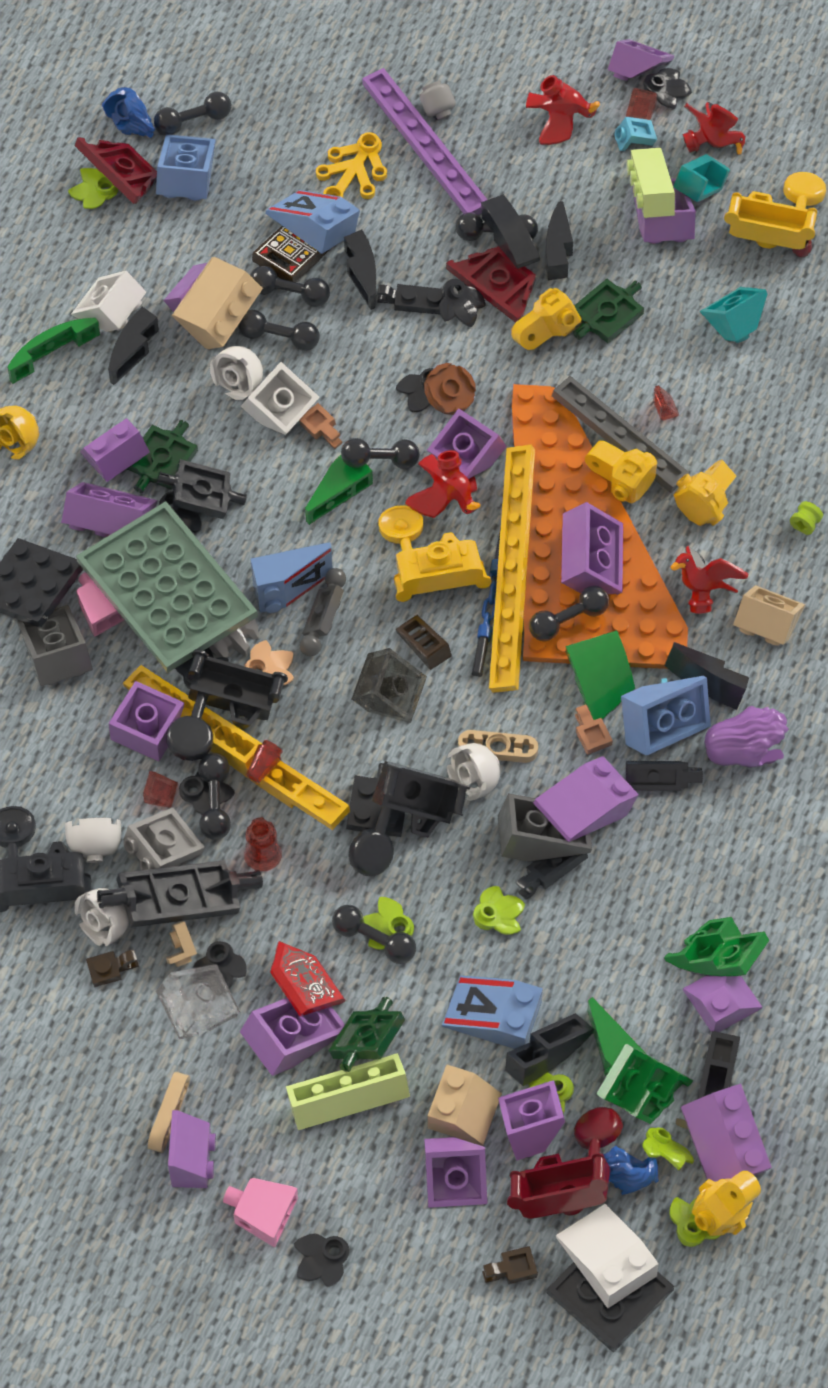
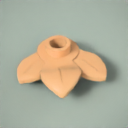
(270, 661)

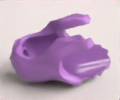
(746, 738)

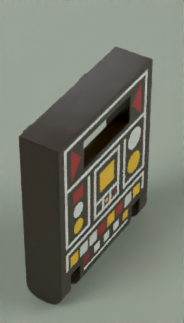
(289, 249)

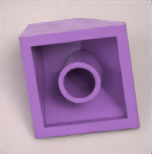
(634, 59)
(722, 1000)
(532, 1118)
(455, 1172)

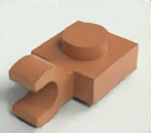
(320, 422)
(591, 732)

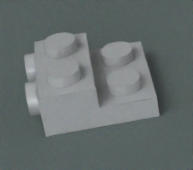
(162, 841)

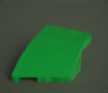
(601, 672)
(719, 949)
(641, 1084)

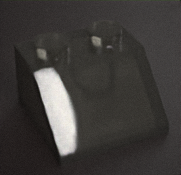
(389, 685)

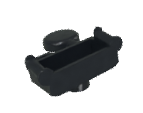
(225, 687)
(411, 791)
(41, 876)

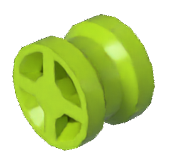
(806, 517)

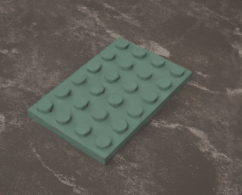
(166, 586)

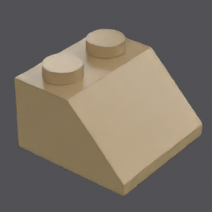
(768, 615)
(463, 1106)

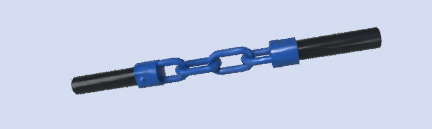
(485, 630)

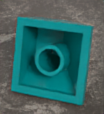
(737, 313)

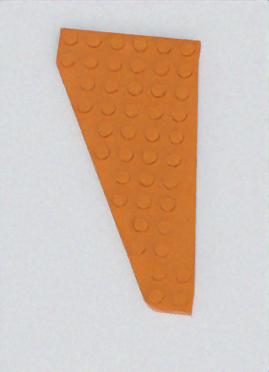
(561, 481)

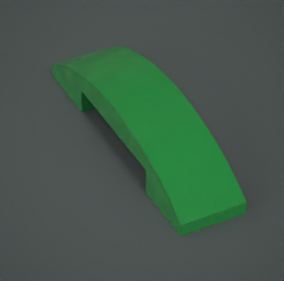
(77, 330)

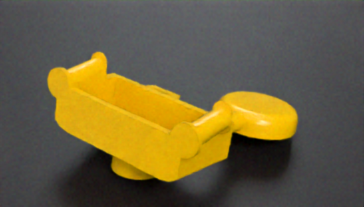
(774, 223)
(429, 568)

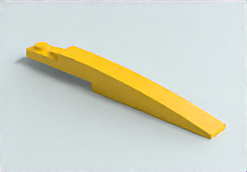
(239, 748)

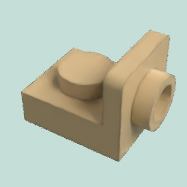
(181, 938)

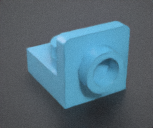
(634, 131)

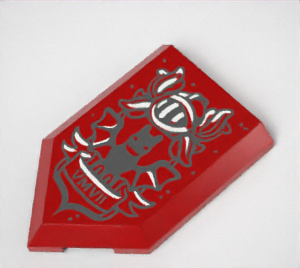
(304, 980)

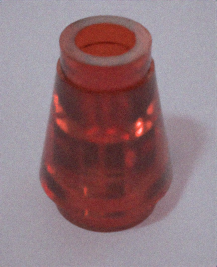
(264, 760)

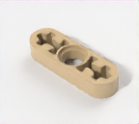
(507, 739)
(172, 1101)

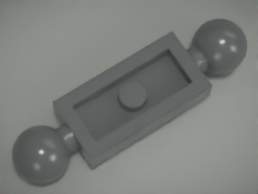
(323, 612)

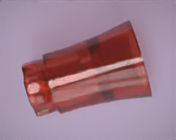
(262, 846)

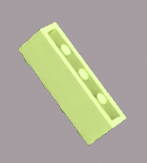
(651, 182)
(348, 1092)

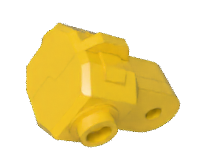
(550, 317)
(628, 471)
(703, 495)
(725, 1203)

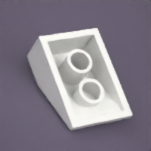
(608, 1255)

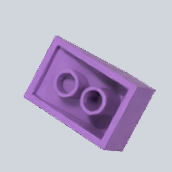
(669, 228)
(587, 799)
(285, 1038)

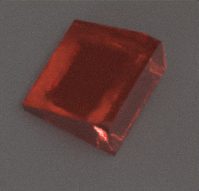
(642, 104)
(664, 404)
(159, 790)

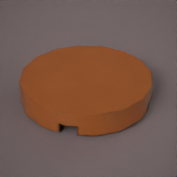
(450, 388)

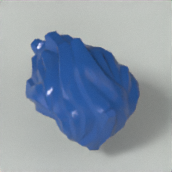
(128, 112)
(629, 1172)

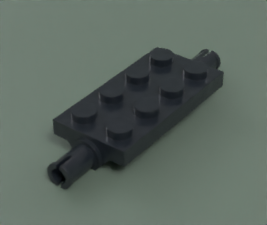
(179, 892)

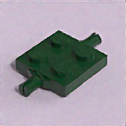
(608, 310)
(165, 450)
(367, 1034)

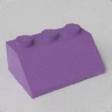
(102, 508)
(592, 550)
(725, 1134)

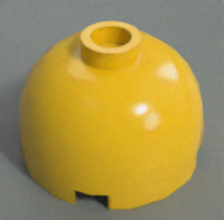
(19, 426)

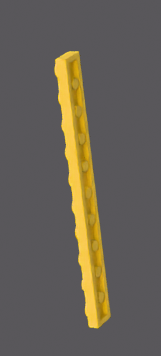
(512, 569)

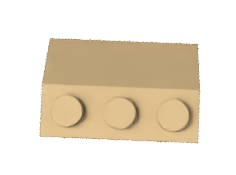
(216, 303)

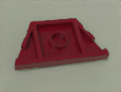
(121, 166)
(496, 280)

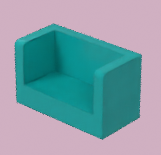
(701, 178)

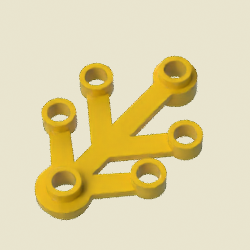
(355, 166)

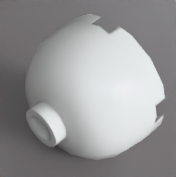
(237, 367)
(474, 764)
(94, 838)
(98, 918)

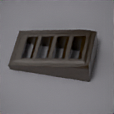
(435, 653)

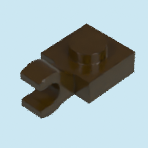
(107, 968)
(515, 1265)

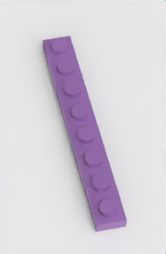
(424, 141)

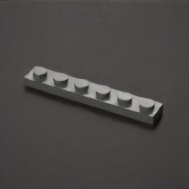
(616, 429)

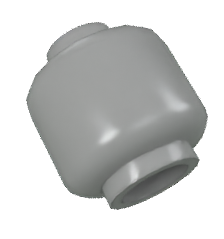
(437, 100)

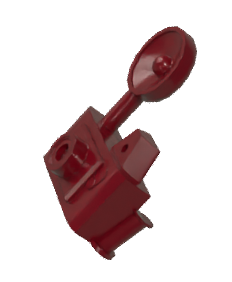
(569, 1185)

